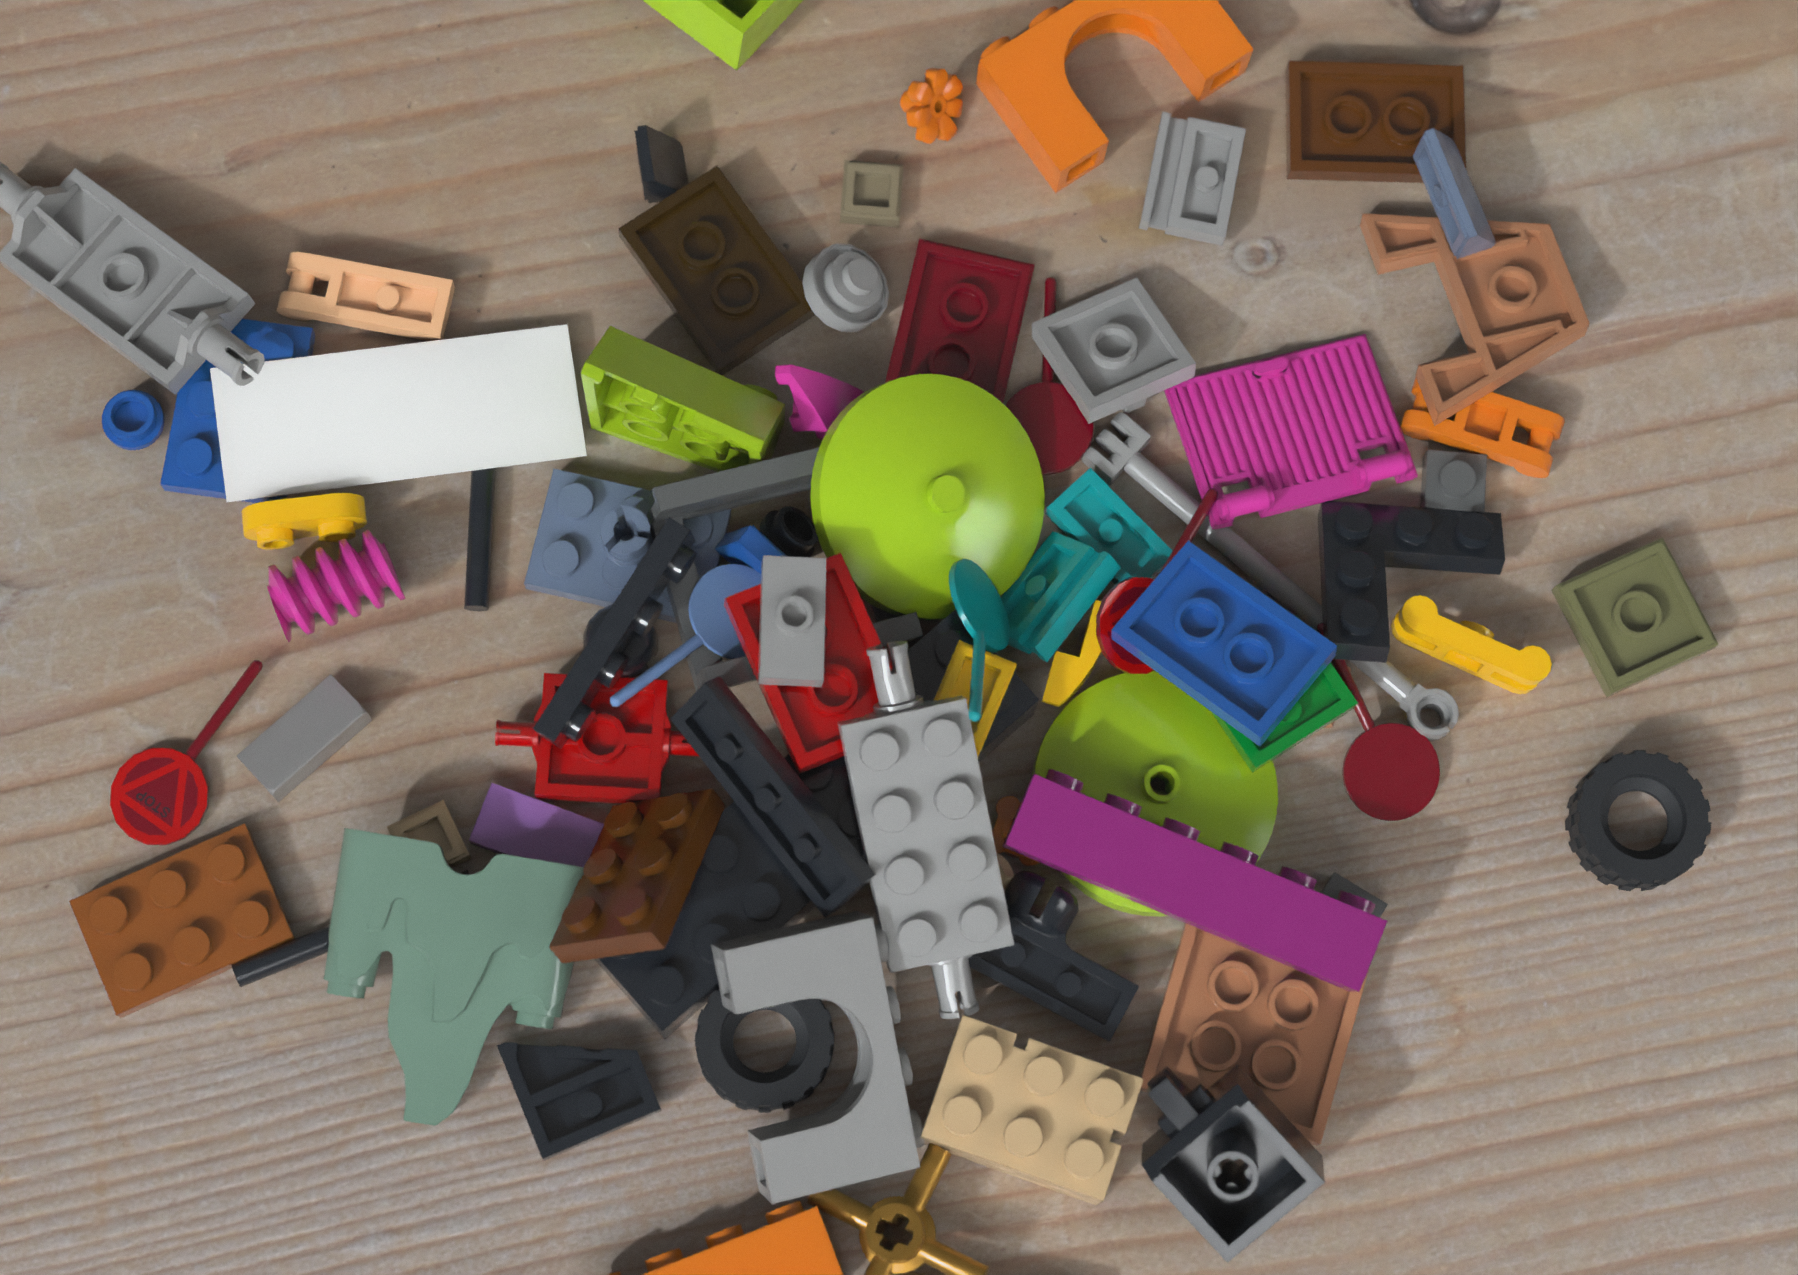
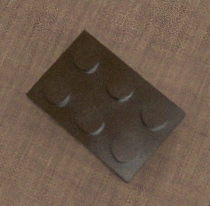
(717, 270)

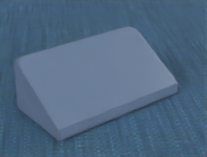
(1452, 194)

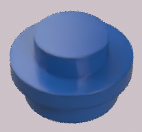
(133, 420)

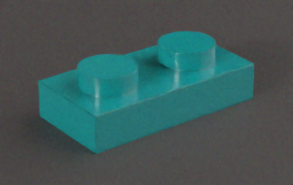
(1100, 518)

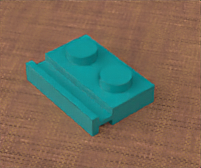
(1055, 593)

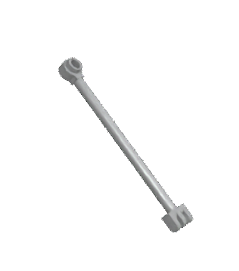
(1127, 457)

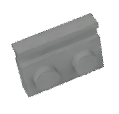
(1192, 178)

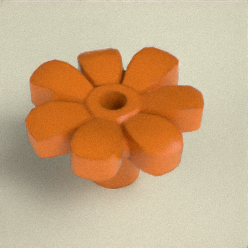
(933, 105)

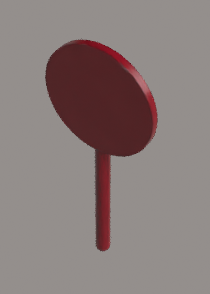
(1051, 414)
(1389, 766)

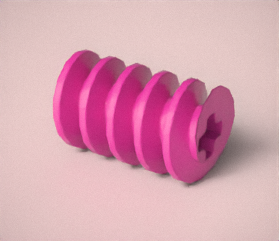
(332, 584)

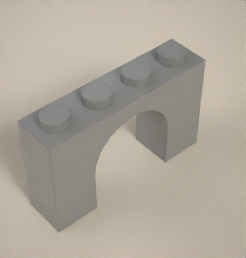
(870, 1124)

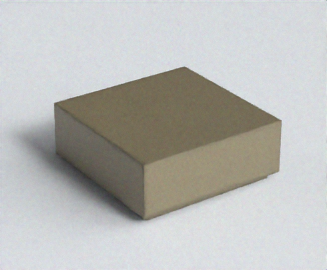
(871, 193)

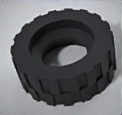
(1677, 794)
(765, 1089)

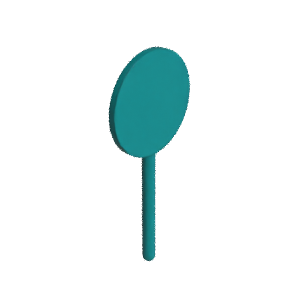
(984, 619)

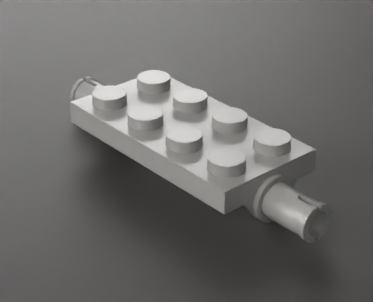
(125, 280)
(925, 830)

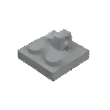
(1113, 350)

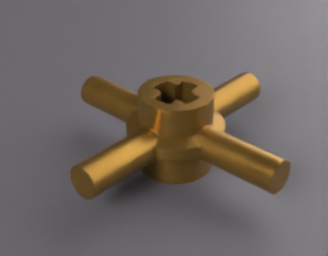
(892, 1212)

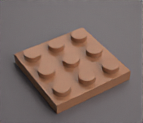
(1256, 1013)

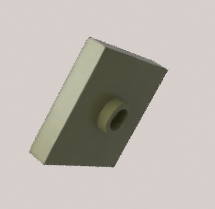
(1634, 617)

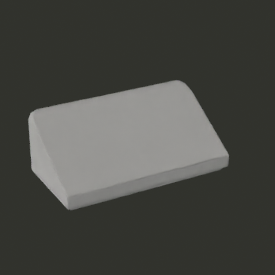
(304, 737)

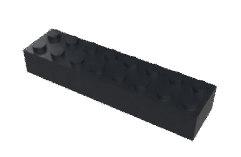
(744, 883)

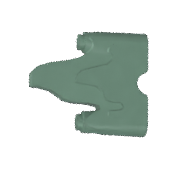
(457, 953)

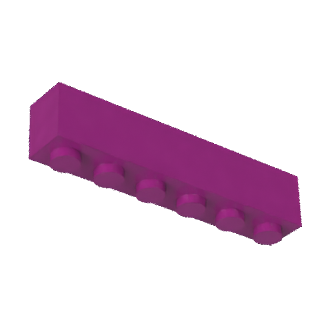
(1194, 882)

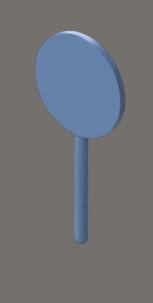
(708, 621)

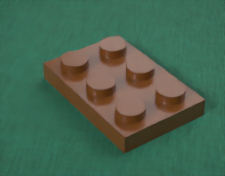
(181, 920)

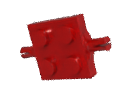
(616, 756)

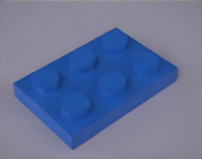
(193, 446)
(1224, 643)

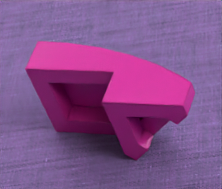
(815, 396)

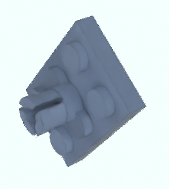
(598, 535)

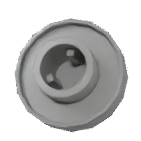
(845, 288)

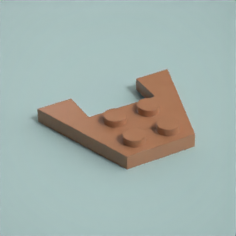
(1507, 300)

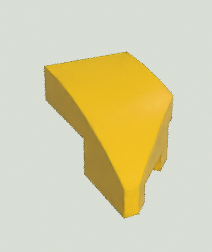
(1069, 671)

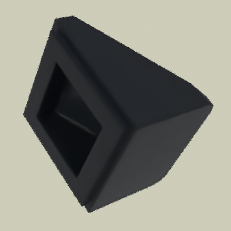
(660, 163)

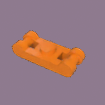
(1488, 430)

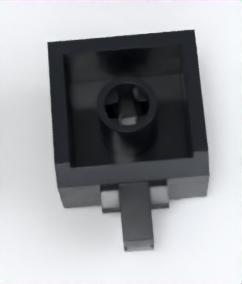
(1235, 1122)

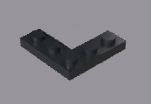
(1366, 538)

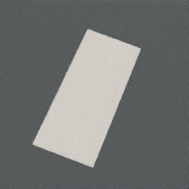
(399, 413)

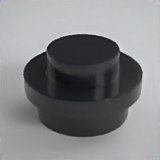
(790, 531)

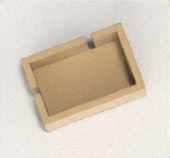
(1031, 1111)

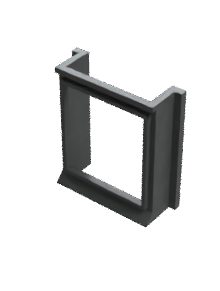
(728, 491)

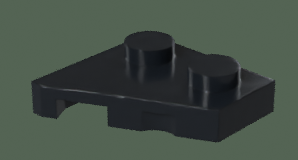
(577, 1092)

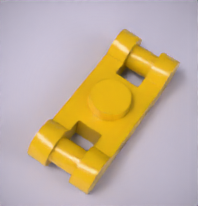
(1469, 647)

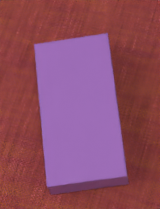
(533, 829)

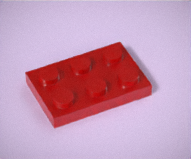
(807, 714)

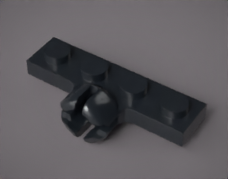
(619, 637)
(1047, 967)

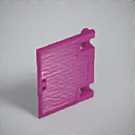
(1290, 430)

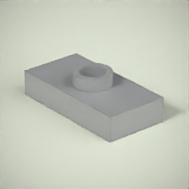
(792, 621)

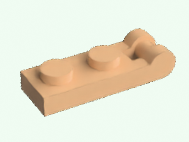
(367, 297)

